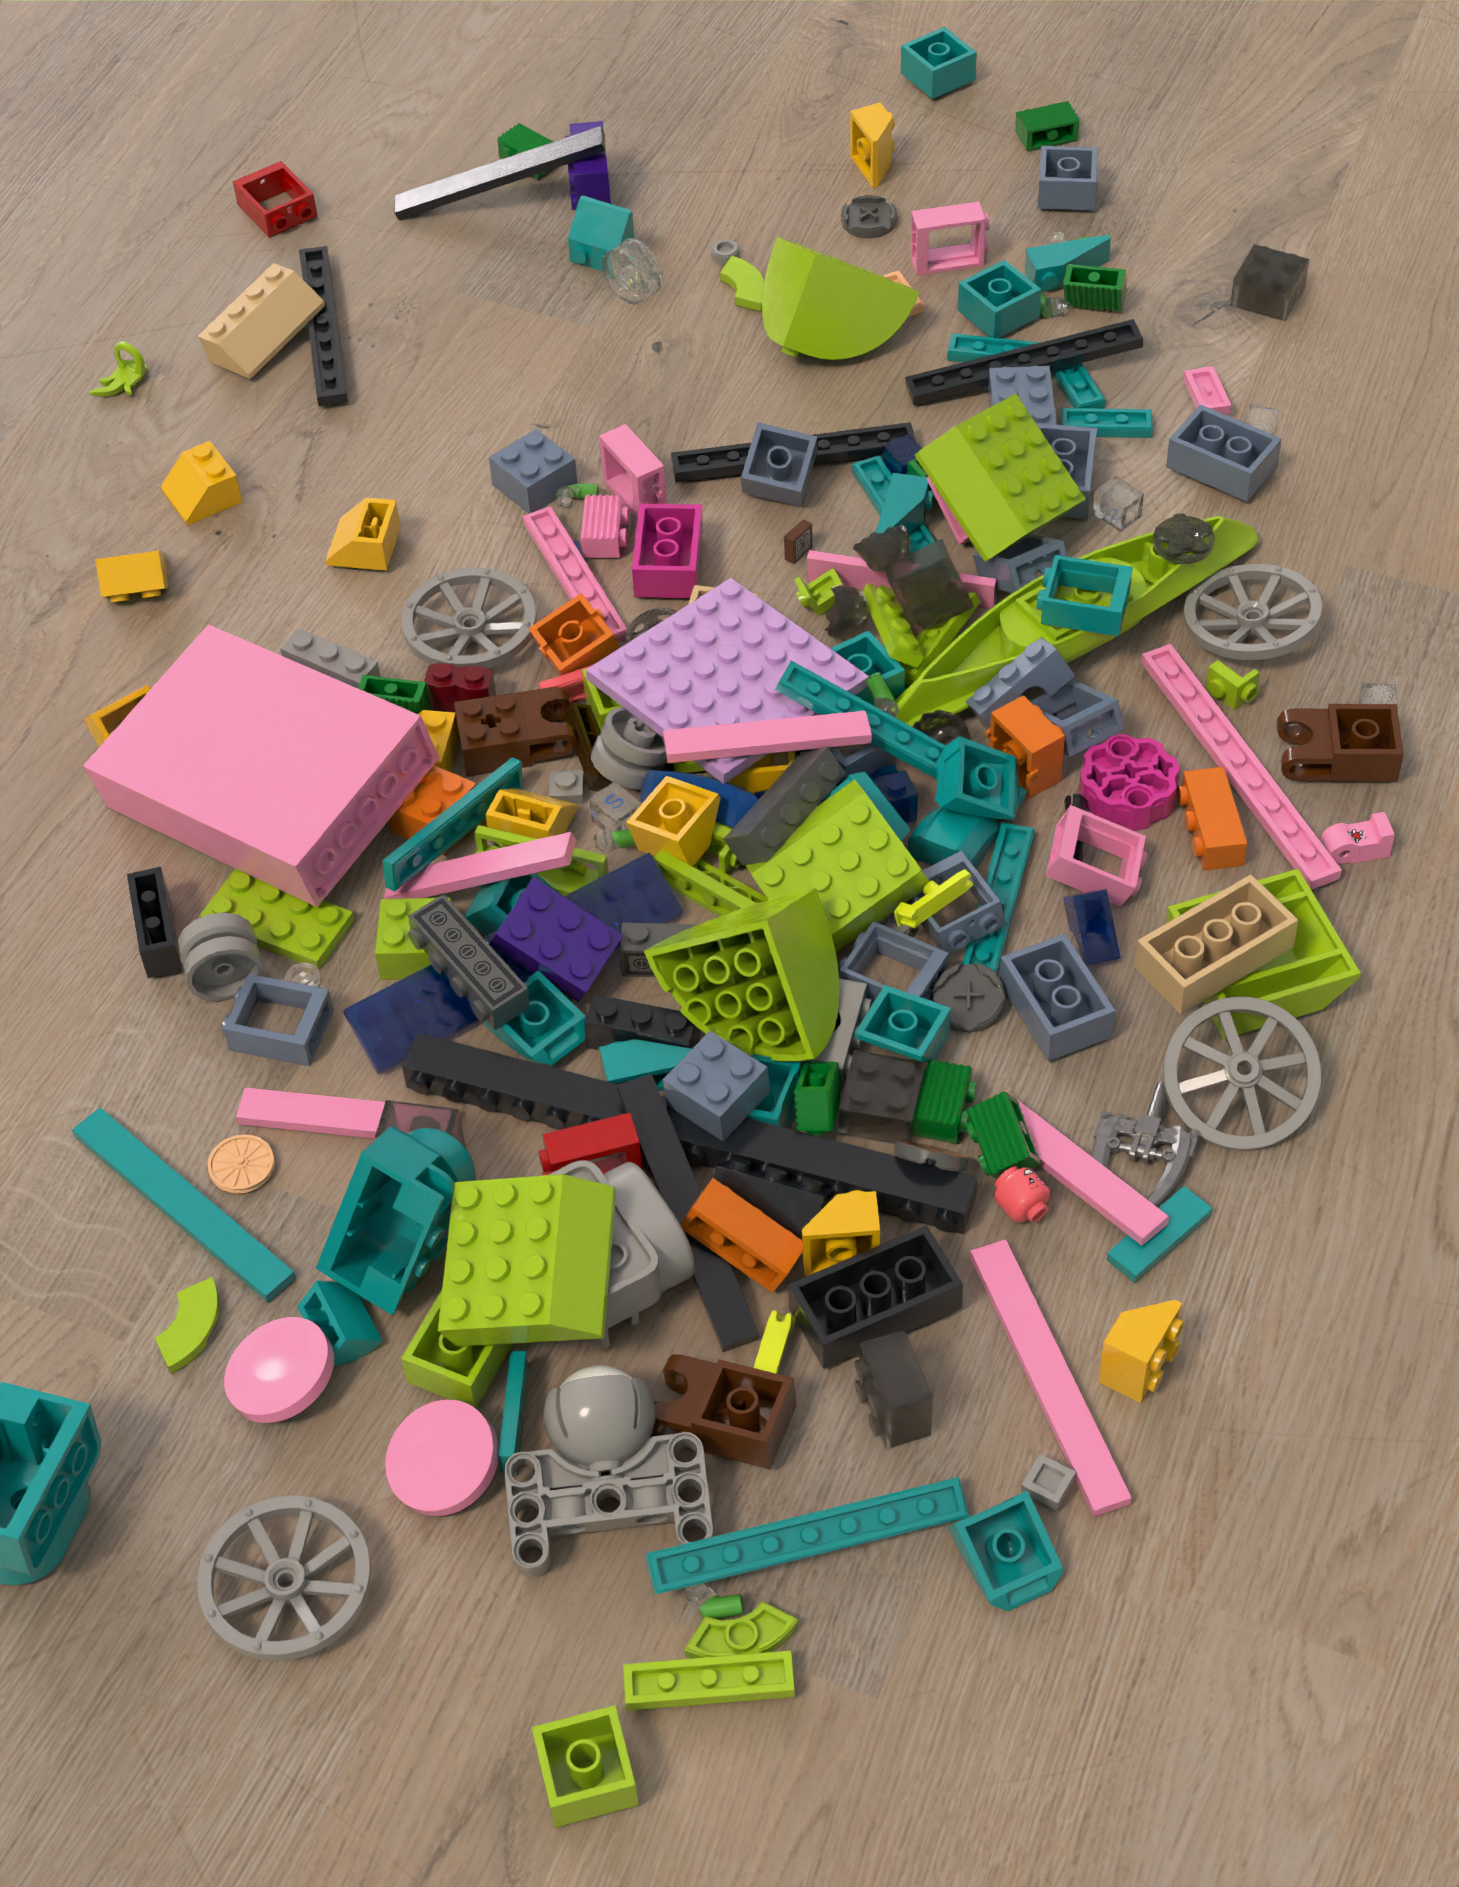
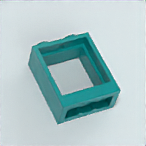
(1088, 576)

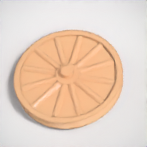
(241, 1164)

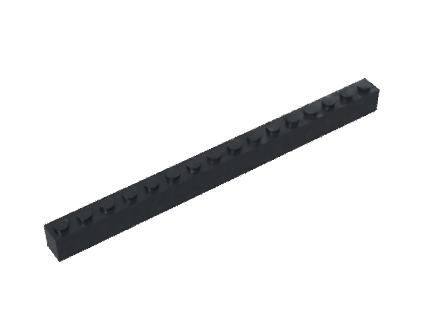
(570, 1099)

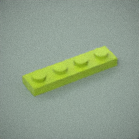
(892, 625)
(937, 639)
(708, 1680)

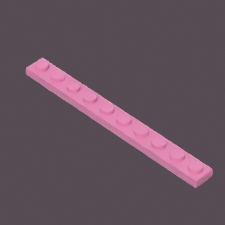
(1241, 767)

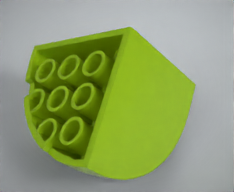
(828, 304)
(757, 976)

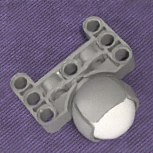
(603, 1450)

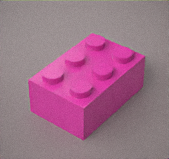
(667, 550)

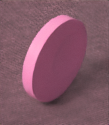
(279, 1370)
(442, 1457)

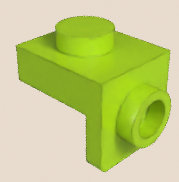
(818, 592)
(1231, 687)
(719, 848)

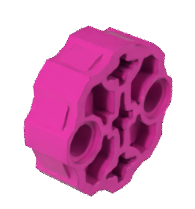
(1129, 781)

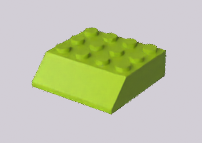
(1000, 477)
(849, 859)
(1300, 978)
(527, 1260)

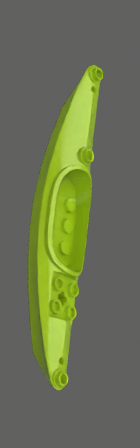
(1016, 623)

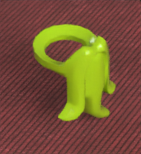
(125, 376)

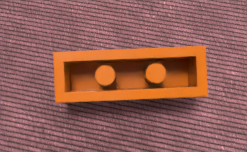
(1212, 818)
(742, 1235)

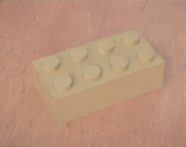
(1215, 943)

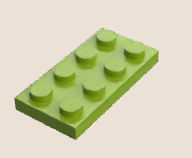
(281, 920)

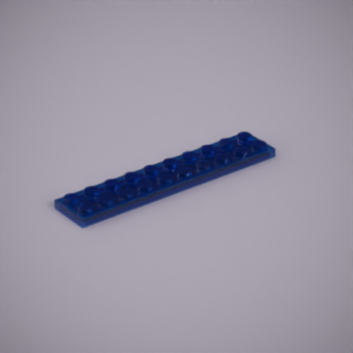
(427, 1003)

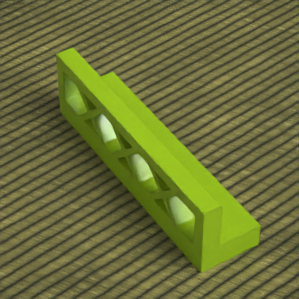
(562, 879)
(706, 885)

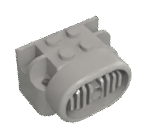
(647, 1243)

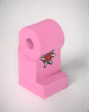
(1360, 840)

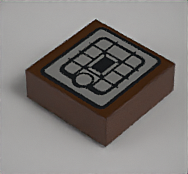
(798, 541)

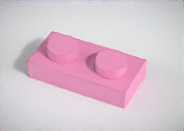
(1207, 389)

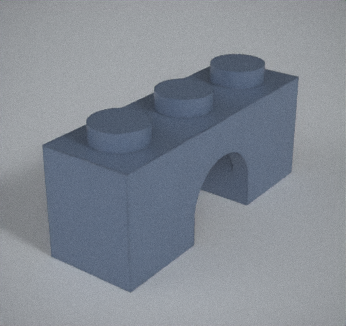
(1037, 666)

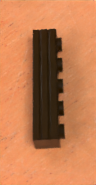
(584, 724)

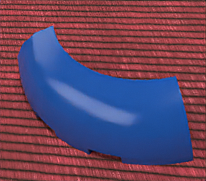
(733, 799)

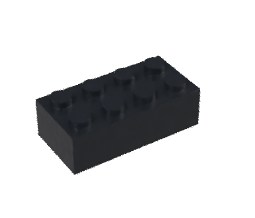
(875, 1295)

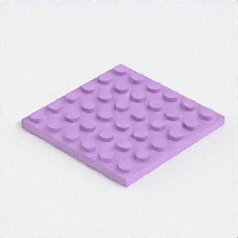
(718, 668)

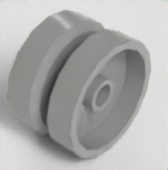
(627, 749)
(219, 955)

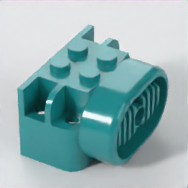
(395, 1214)
(44, 1471)

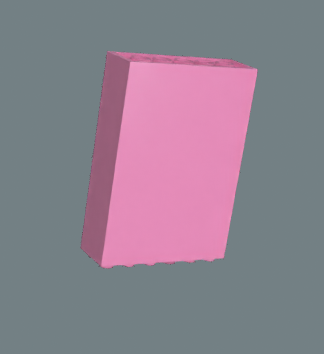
(263, 763)

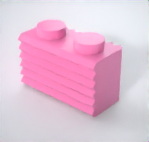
(603, 526)

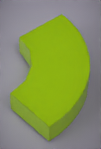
(745, 281)
(192, 1326)
(755, 1632)

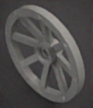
(1253, 616)
(469, 623)
(1237, 1081)
(282, 1572)

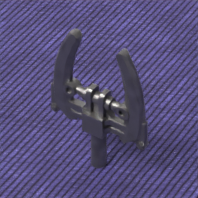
(1146, 1135)

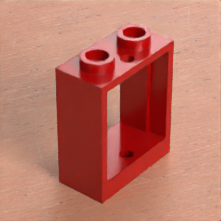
(277, 179)
(592, 1142)

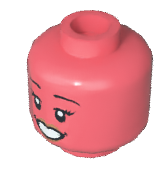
(1022, 1194)

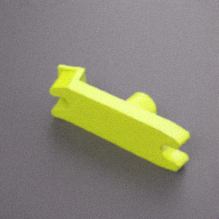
(935, 899)
(774, 1342)

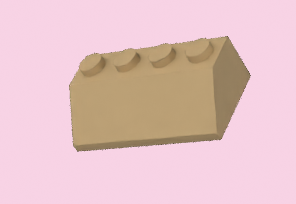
(260, 321)

